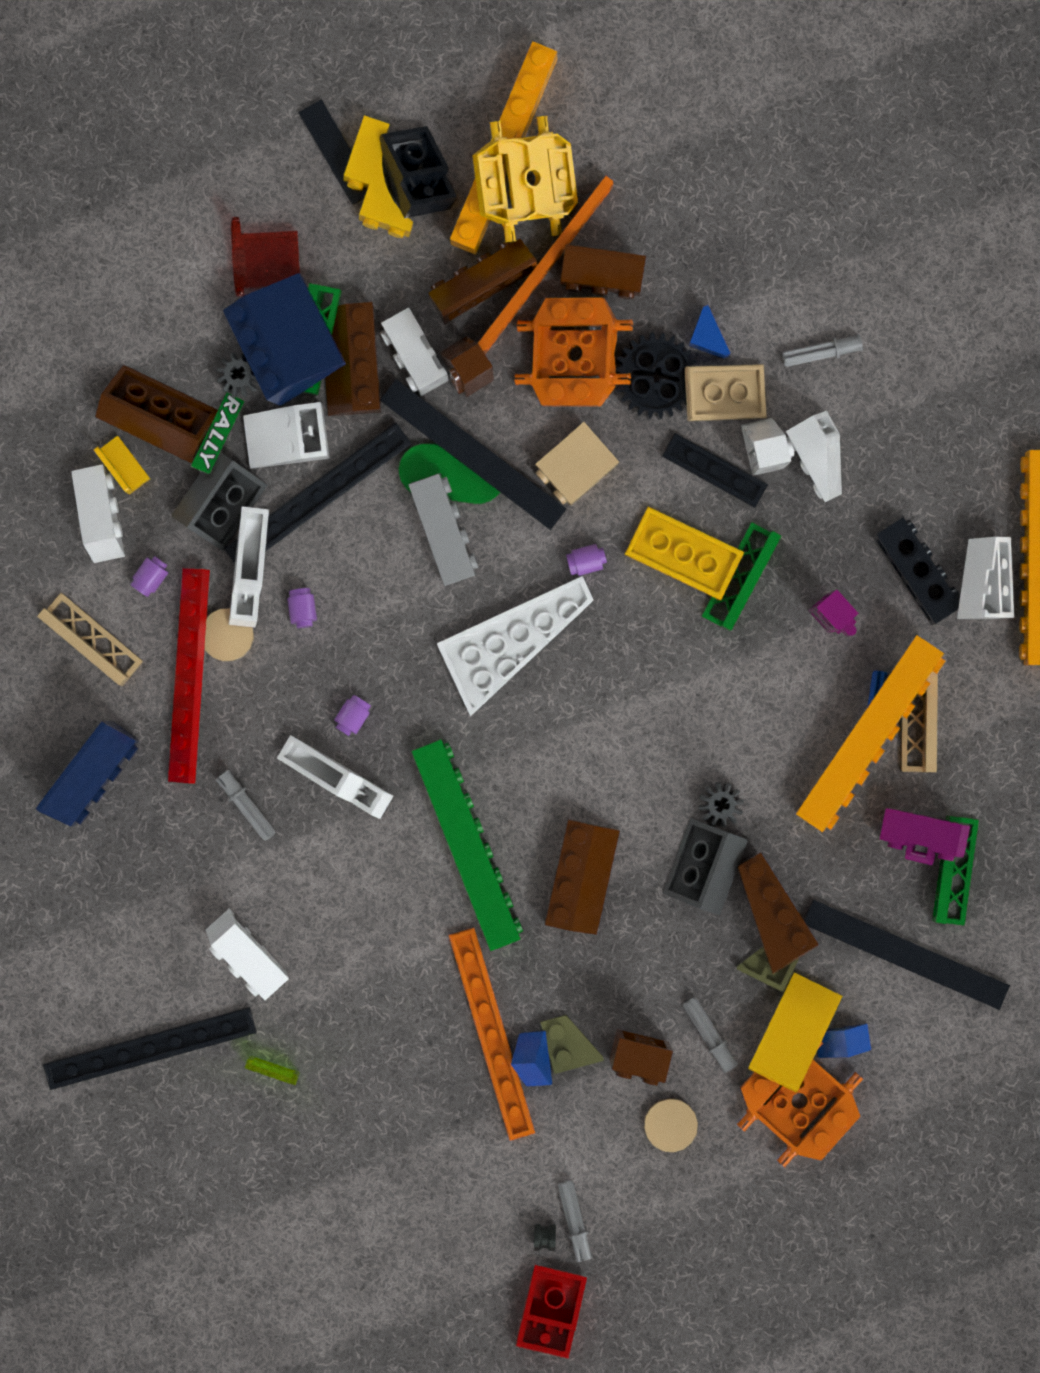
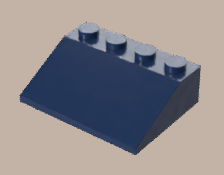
(284, 338)
(88, 774)

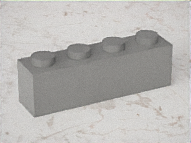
(442, 529)

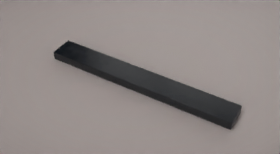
(473, 454)
(331, 485)
(906, 954)
(150, 1048)

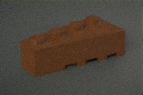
(467, 366)
(777, 919)

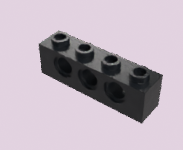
(889, 540)

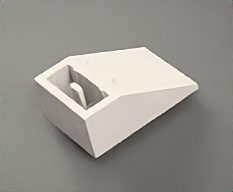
(286, 435)
(819, 449)

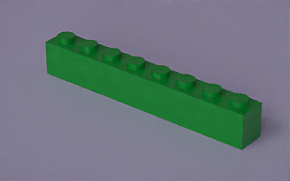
(466, 844)

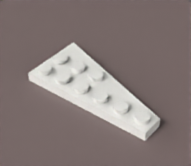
(498, 648)

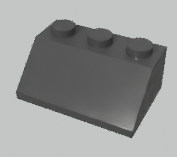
(216, 501)
(705, 866)

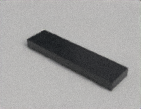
(331, 145)
(714, 470)

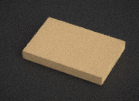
(725, 392)

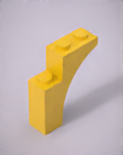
(366, 171)

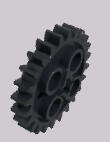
(658, 351)

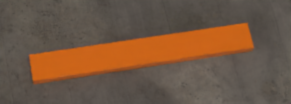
(546, 264)
(491, 1033)

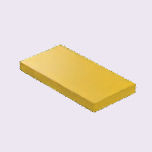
(684, 553)
(795, 1032)

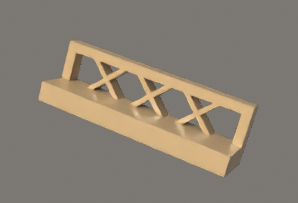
(83, 646)
(929, 726)

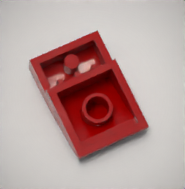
(551, 1312)

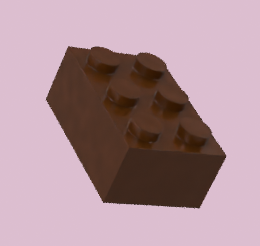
(640, 1057)

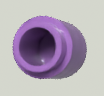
(586, 560)
(149, 576)
(302, 608)
(352, 715)

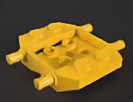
(554, 186)

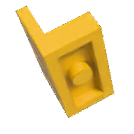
(122, 465)

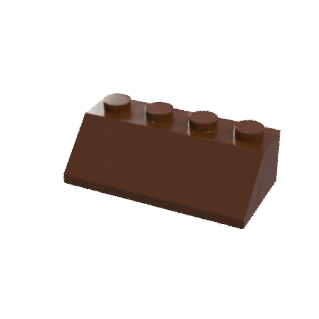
(482, 280)
(356, 384)
(155, 413)
(582, 877)

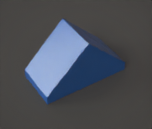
(708, 335)
(845, 1041)
(532, 1059)

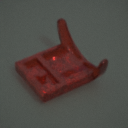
(262, 257)

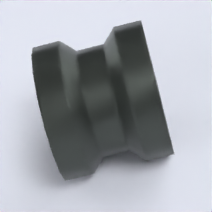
(544, 1237)

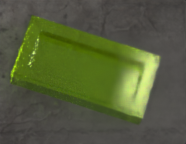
(272, 1070)

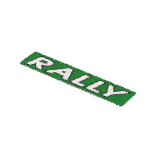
(217, 433)

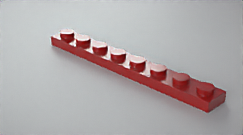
(188, 675)

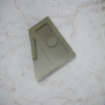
(758, 968)
(568, 1045)

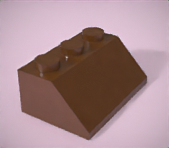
(602, 271)

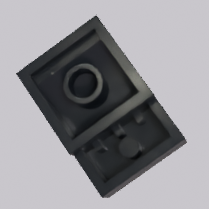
(417, 172)

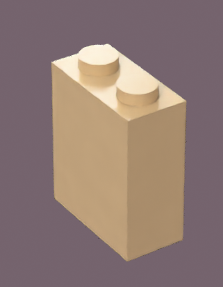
(576, 465)

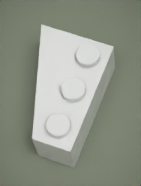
(413, 352)
(766, 446)
(97, 513)
(987, 580)
(245, 956)

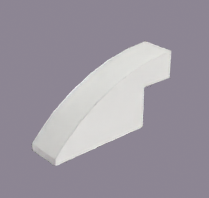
(248, 567)
(335, 777)

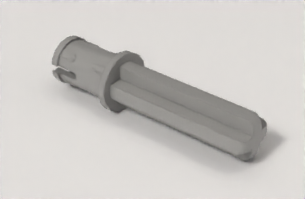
(822, 350)
(246, 806)
(710, 1035)
(574, 1220)

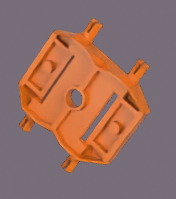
(553, 351)
(790, 1121)

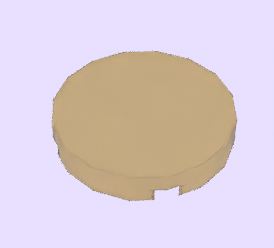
(225, 640)
(670, 1125)

